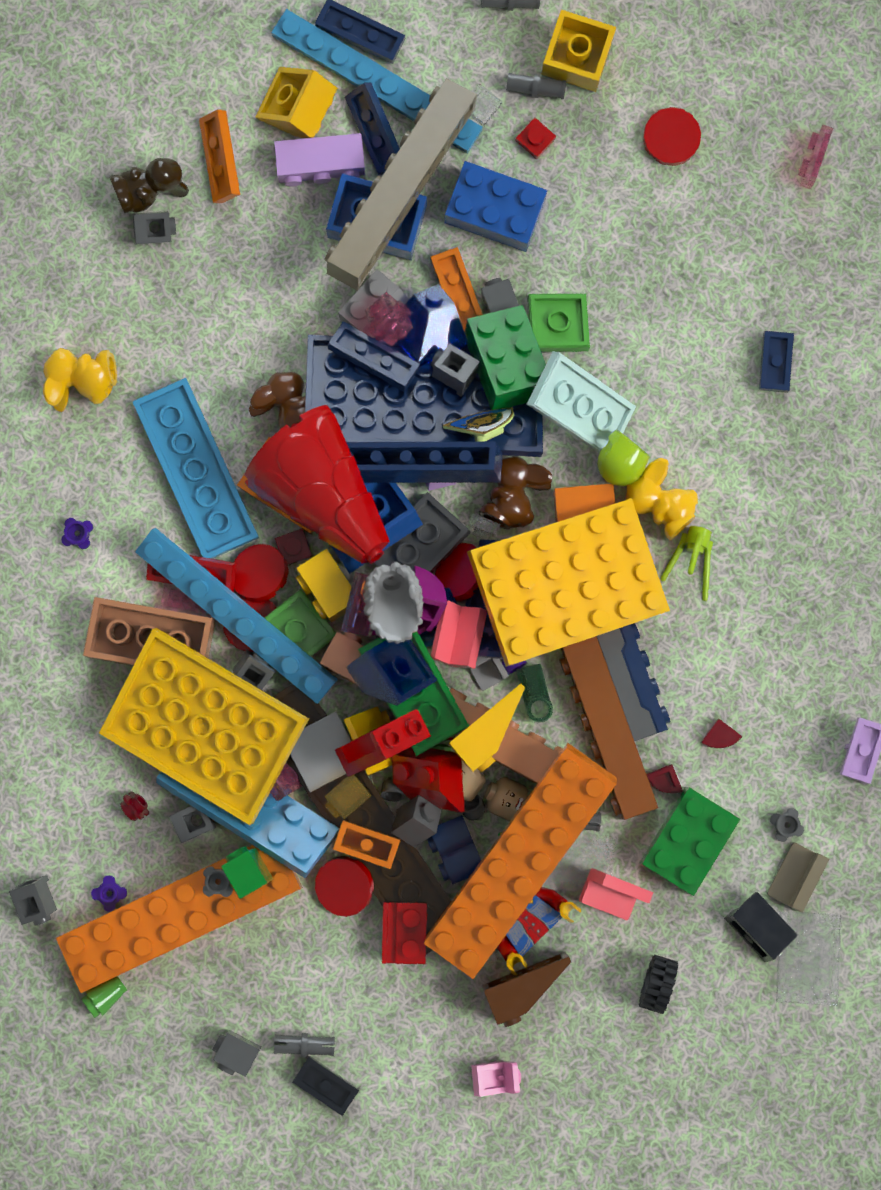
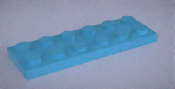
(195, 469)
(280, 830)

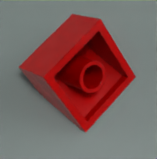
(432, 775)

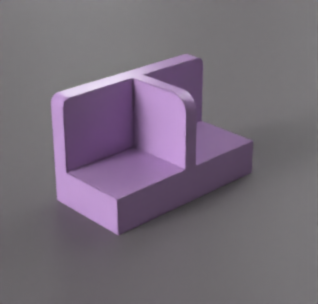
(862, 751)

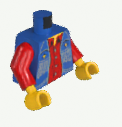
(534, 922)

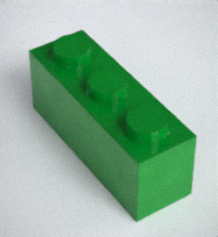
(246, 871)

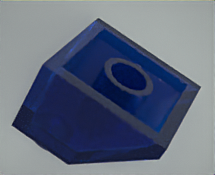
(434, 325)
(392, 672)

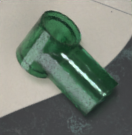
(535, 690)

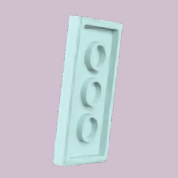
(579, 402)

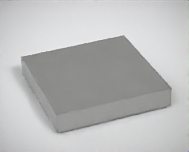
(316, 752)

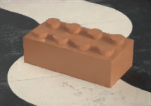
(121, 630)

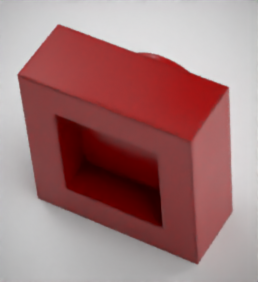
(535, 138)

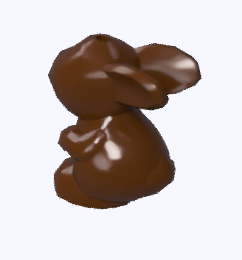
(284, 392)
(509, 502)

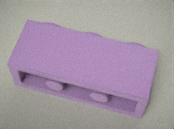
(319, 158)

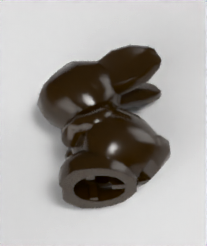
(139, 188)

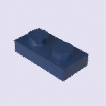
(776, 361)

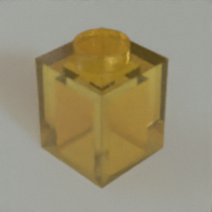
(346, 797)

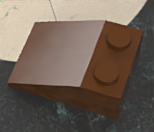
(516, 994)

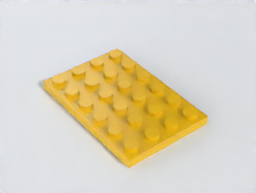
(568, 581)
(203, 726)

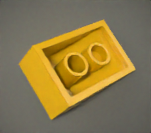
(484, 736)

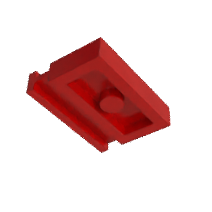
(404, 933)

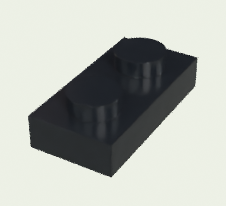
(326, 1085)

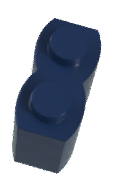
(456, 850)

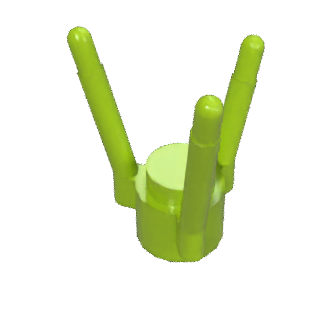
(697, 543)

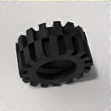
(658, 984)

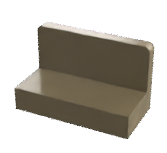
(797, 877)

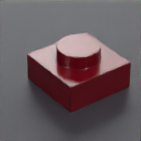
(294, 546)

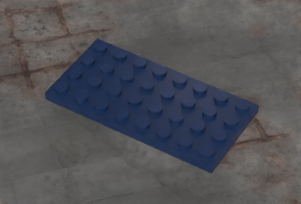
(380, 412)

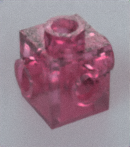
(388, 319)

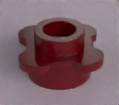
(134, 806)

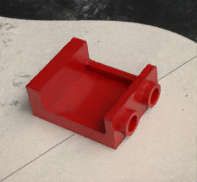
(382, 743)

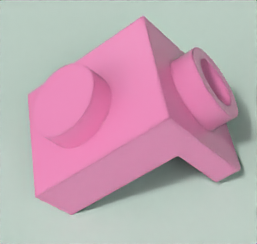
(496, 1078)

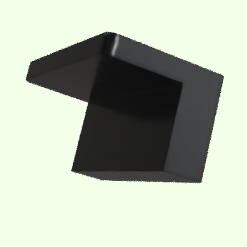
(761, 927)

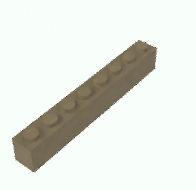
(400, 184)

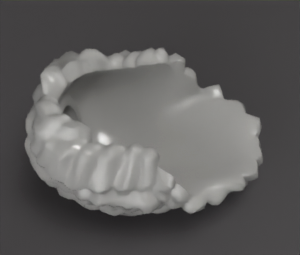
(393, 602)

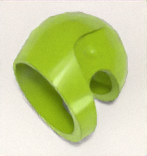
(621, 460)

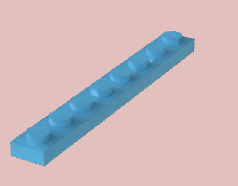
(359, 69)
(236, 615)

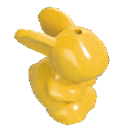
(89, 376)
(669, 507)

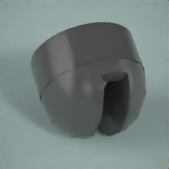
(390, 791)
(474, 809)

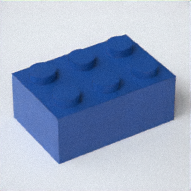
(348, 196)
(495, 206)
(396, 515)

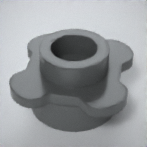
(794, 829)
(211, 887)

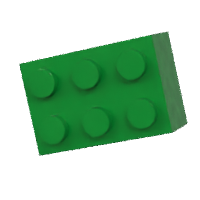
(506, 354)
(689, 841)

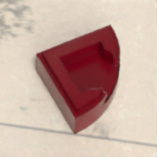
(721, 736)
(665, 780)

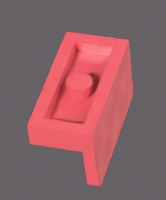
(459, 635)
(612, 894)

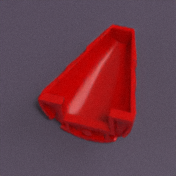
(318, 484)

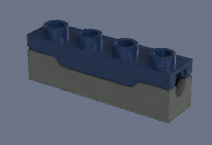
(632, 682)

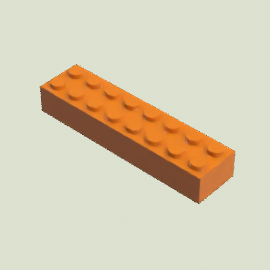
(520, 860)
(163, 923)

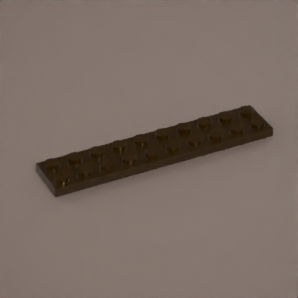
(409, 876)

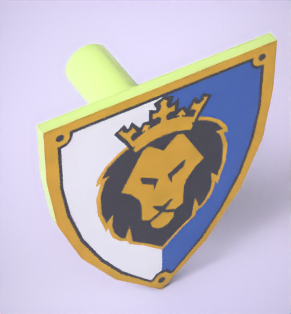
(484, 424)

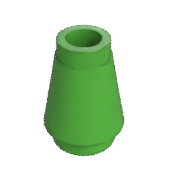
(103, 996)

